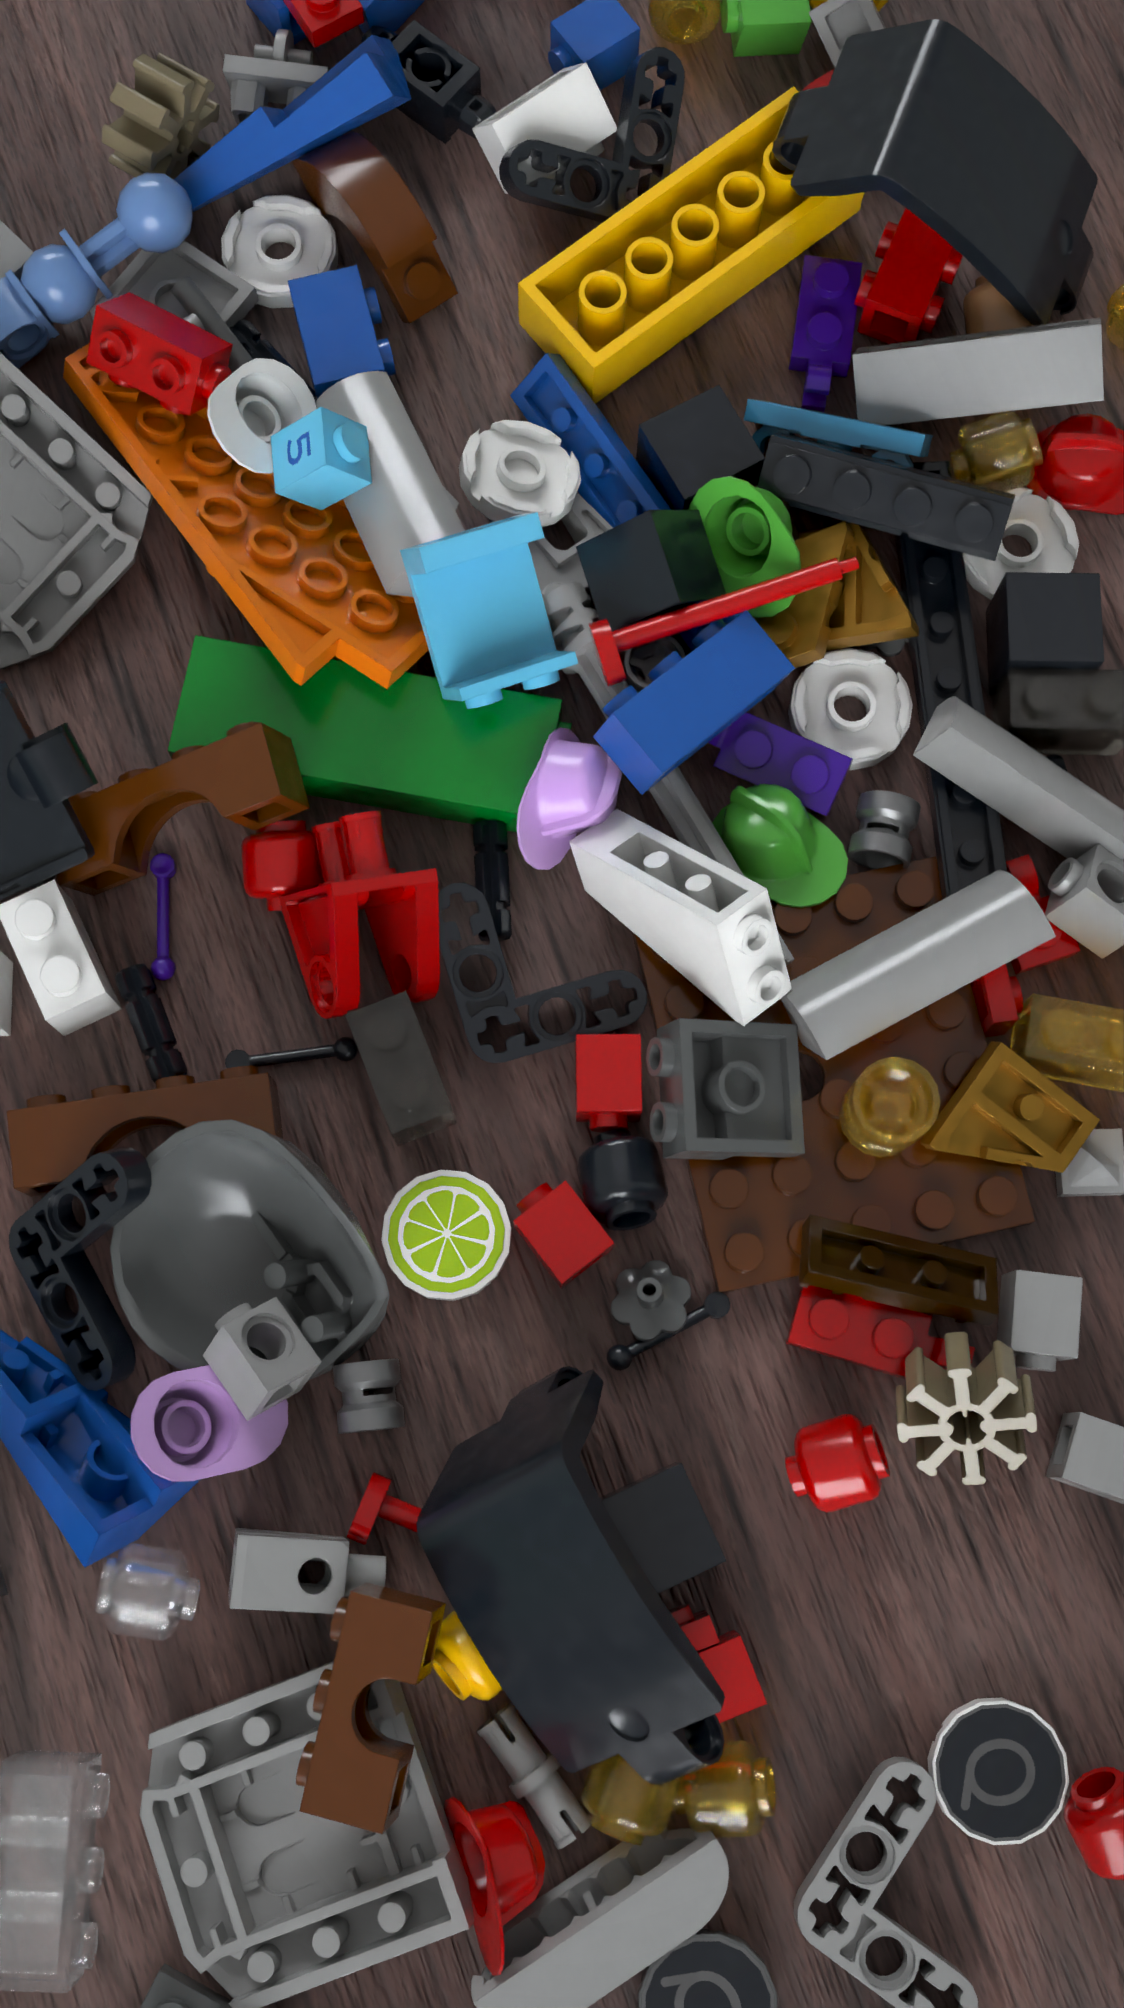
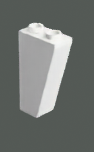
(688, 910)

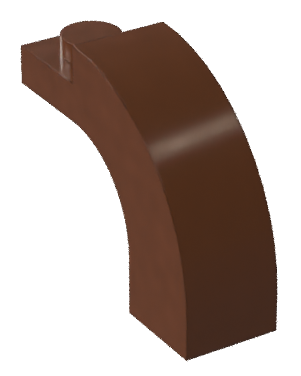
(375, 204)

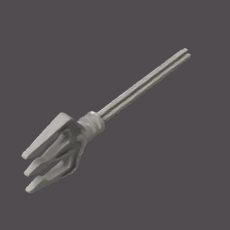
(569, 613)

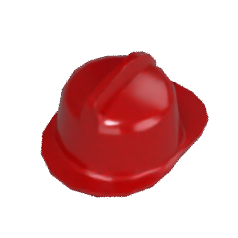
(1082, 465)
(501, 1866)

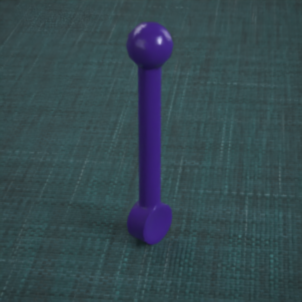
(163, 869)

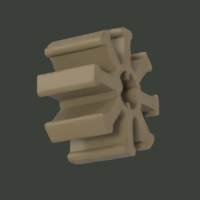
(160, 118)
(965, 1408)

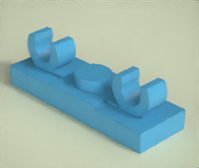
(836, 431)

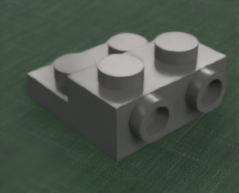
(726, 1089)

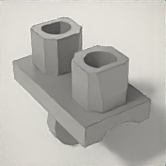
(272, 75)

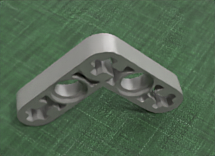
(861, 1920)

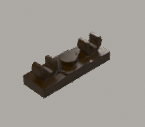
(898, 1271)

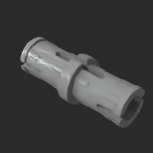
(535, 1776)

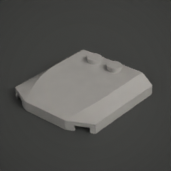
(64, 520)
(279, 1893)

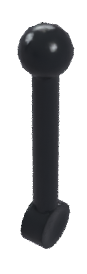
(343, 1049)
(715, 1306)

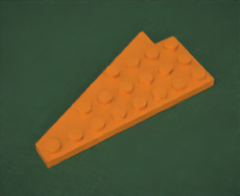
(282, 563)

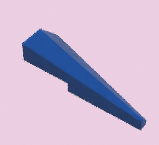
(344, 98)
(77, 1453)

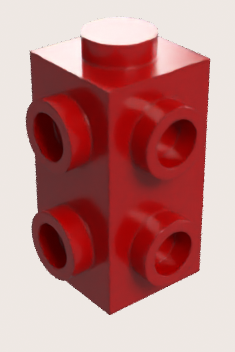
(903, 292)
(157, 353)

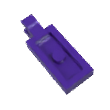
(824, 325)
(774, 755)

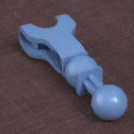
(64, 280)

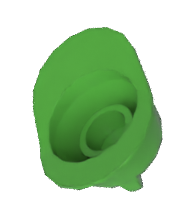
(747, 536)
(782, 845)

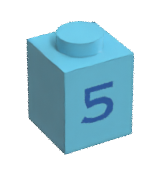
(321, 459)

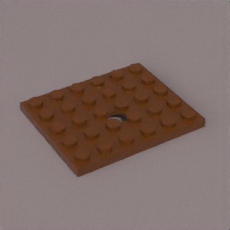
(758, 1204)

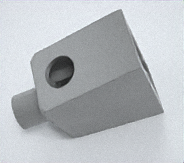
(269, 1563)

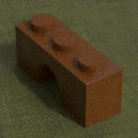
(352, 1767)

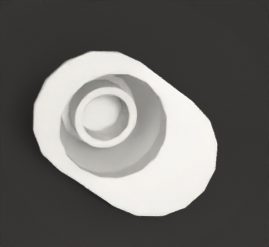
(255, 405)

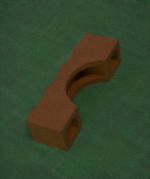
(245, 776)
(59, 1136)

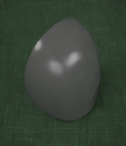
(238, 1224)

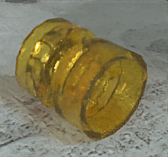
(889, 1107)

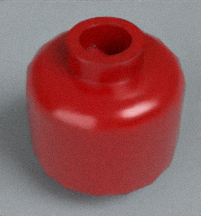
(279, 862)
(837, 1463)
(1097, 1820)

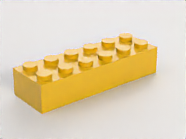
(676, 256)

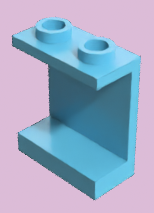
(484, 611)

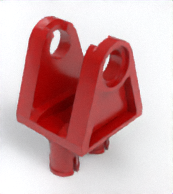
(398, 908)

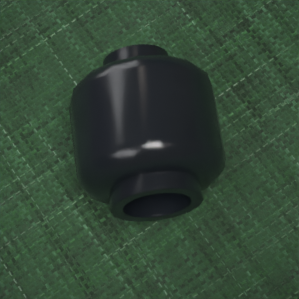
(622, 1180)

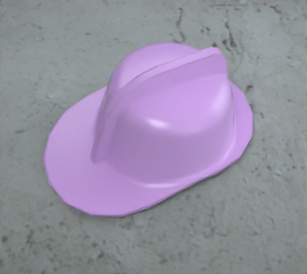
(566, 795)
(194, 1430)

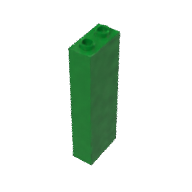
(369, 742)

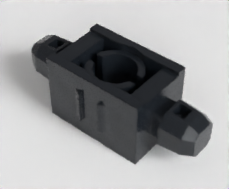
(447, 84)

